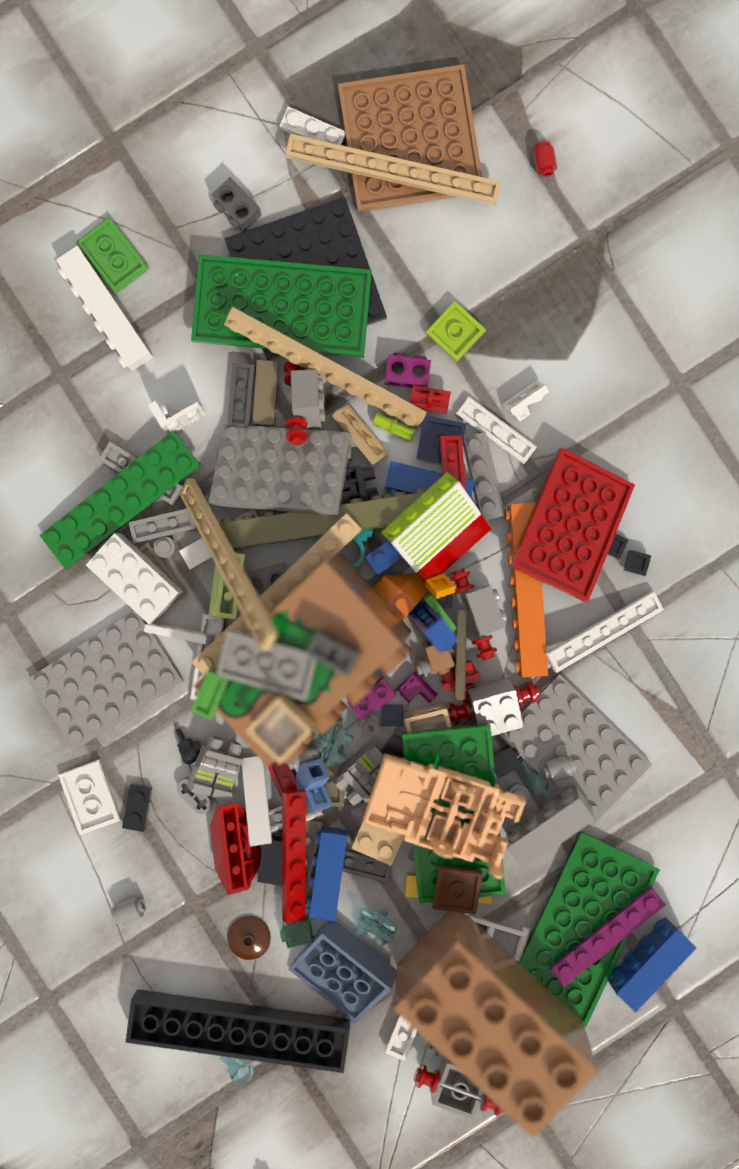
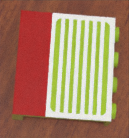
(437, 528)

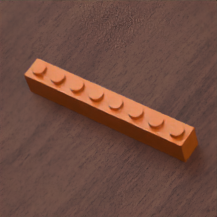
(527, 602)

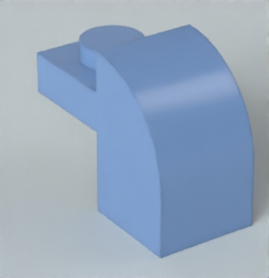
(311, 778)

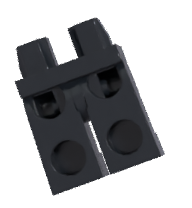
(354, 484)

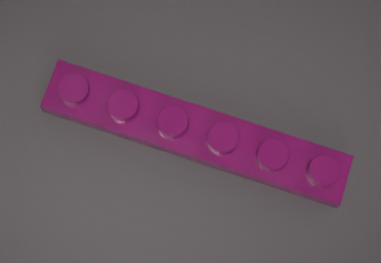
(607, 936)

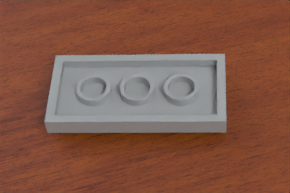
(279, 669)

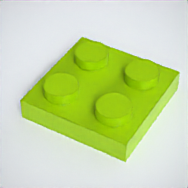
(455, 331)

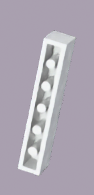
(104, 308)

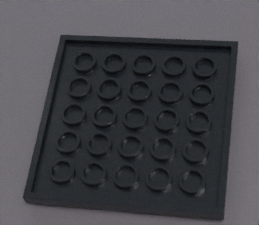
(314, 237)

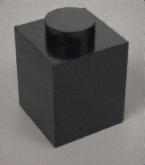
(506, 760)

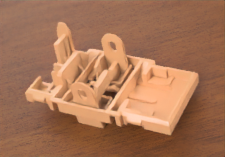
(403, 804)

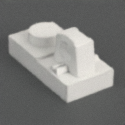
(518, 404)

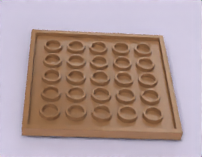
(414, 119)

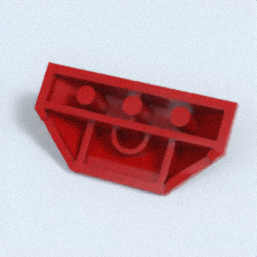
(233, 856)

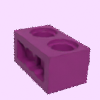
(407, 377)
(377, 697)

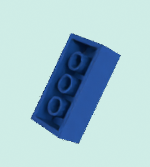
(650, 964)

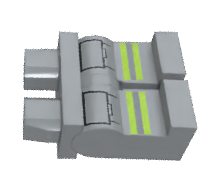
(216, 769)
(360, 773)

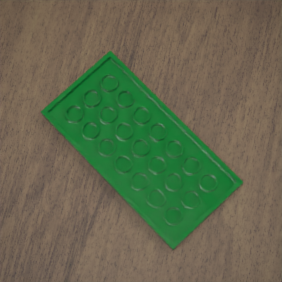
(305, 302)
(467, 752)
(587, 893)

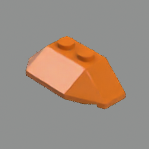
(401, 592)

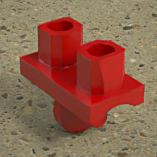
(430, 398)
(472, 674)

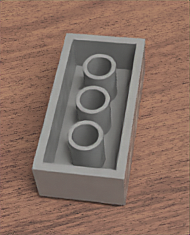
(549, 826)

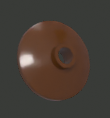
(249, 927)

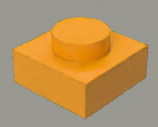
(440, 586)

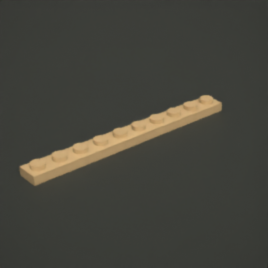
(392, 169)
(326, 368)
(322, 550)
(229, 565)

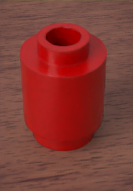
(545, 158)

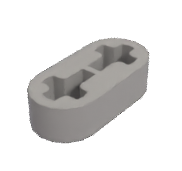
(191, 799)

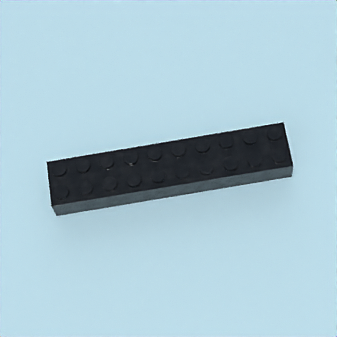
(238, 1031)

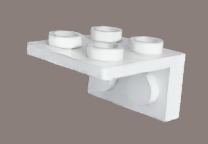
(176, 422)

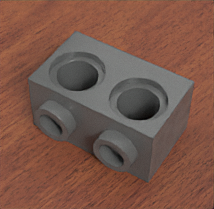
(239, 203)
(265, 575)
(334, 652)

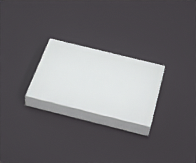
(89, 797)

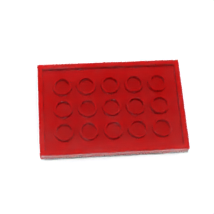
(572, 525)

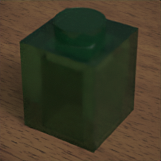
(297, 932)

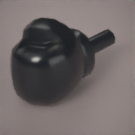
(188, 750)

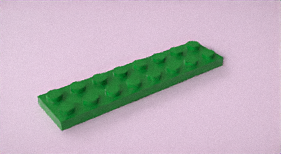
(120, 500)

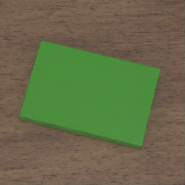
(112, 255)

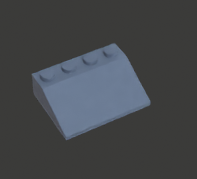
(344, 971)

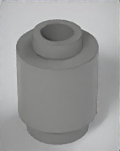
(307, 755)
(559, 768)
(128, 910)

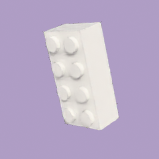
(134, 578)

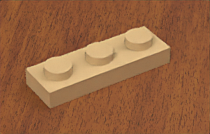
(360, 434)

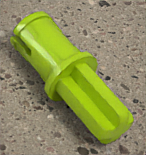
(393, 426)

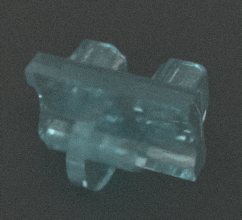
(330, 745)
(377, 925)

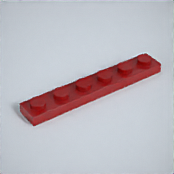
(293, 855)

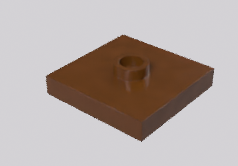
(457, 889)

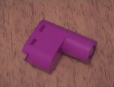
(416, 685)

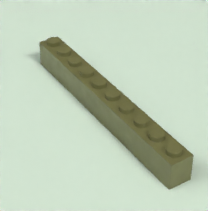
(299, 526)

